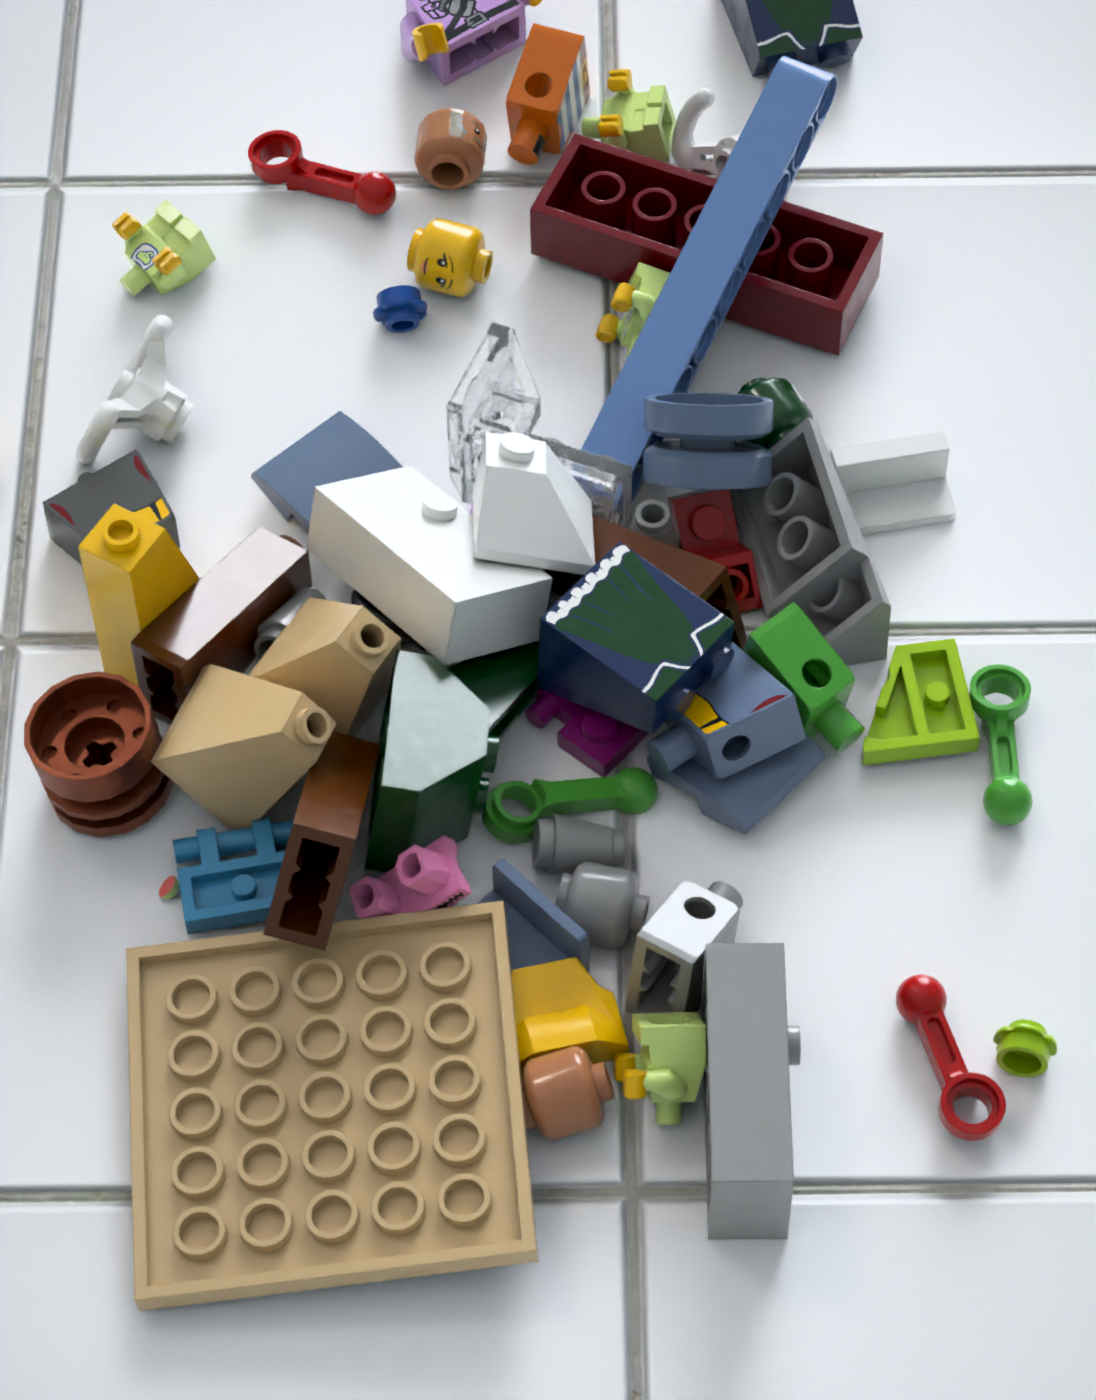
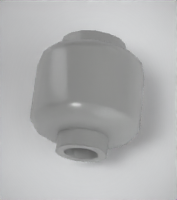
(603, 903)

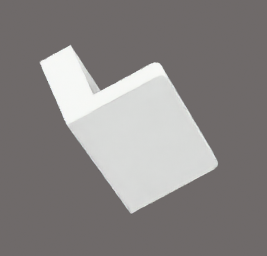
(897, 482)

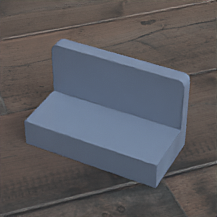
(536, 926)

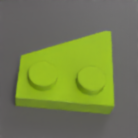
(922, 706)

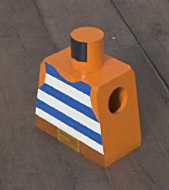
(547, 93)

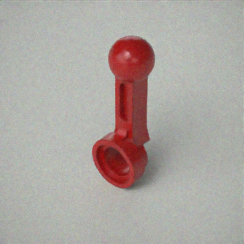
(371, 192)
(923, 1003)

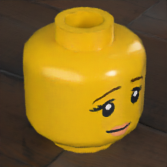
(449, 257)

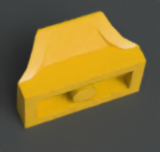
(564, 1008)

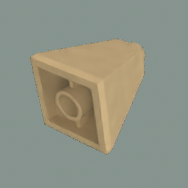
(334, 657)
(241, 743)

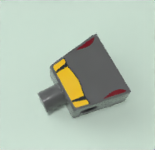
(123, 482)

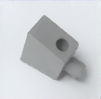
(679, 936)

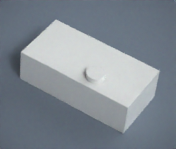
(414, 561)

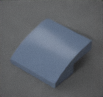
(326, 455)
(750, 793)

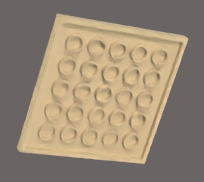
(326, 1108)

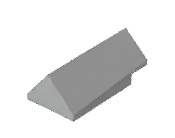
(813, 549)

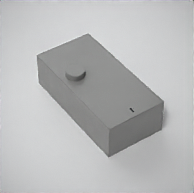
(748, 1091)

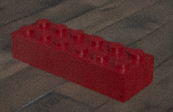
(621, 208)

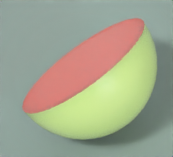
(169, 888)

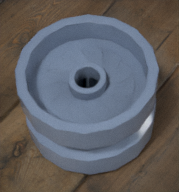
(707, 447)

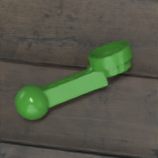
(629, 791)
(1006, 797)

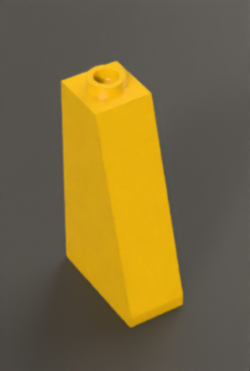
(130, 580)

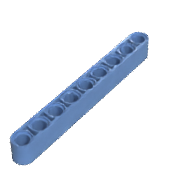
(715, 257)

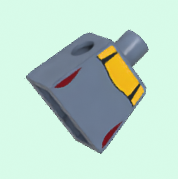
(731, 722)

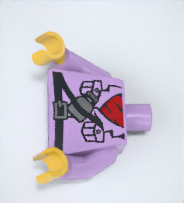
(462, 33)

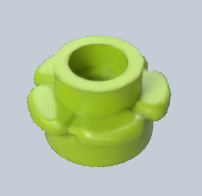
(1024, 1048)

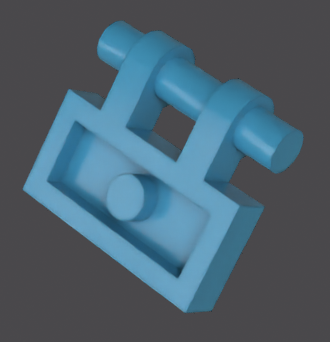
(235, 889)

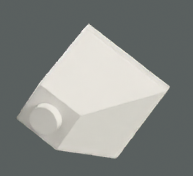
(530, 508)

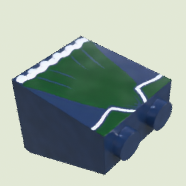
(799, 29)
(631, 642)

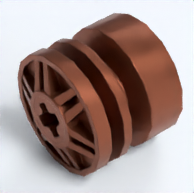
(94, 753)

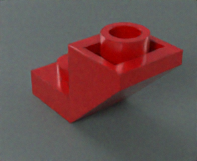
(708, 528)

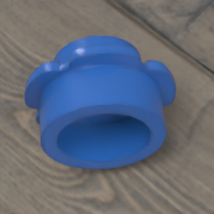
(400, 308)

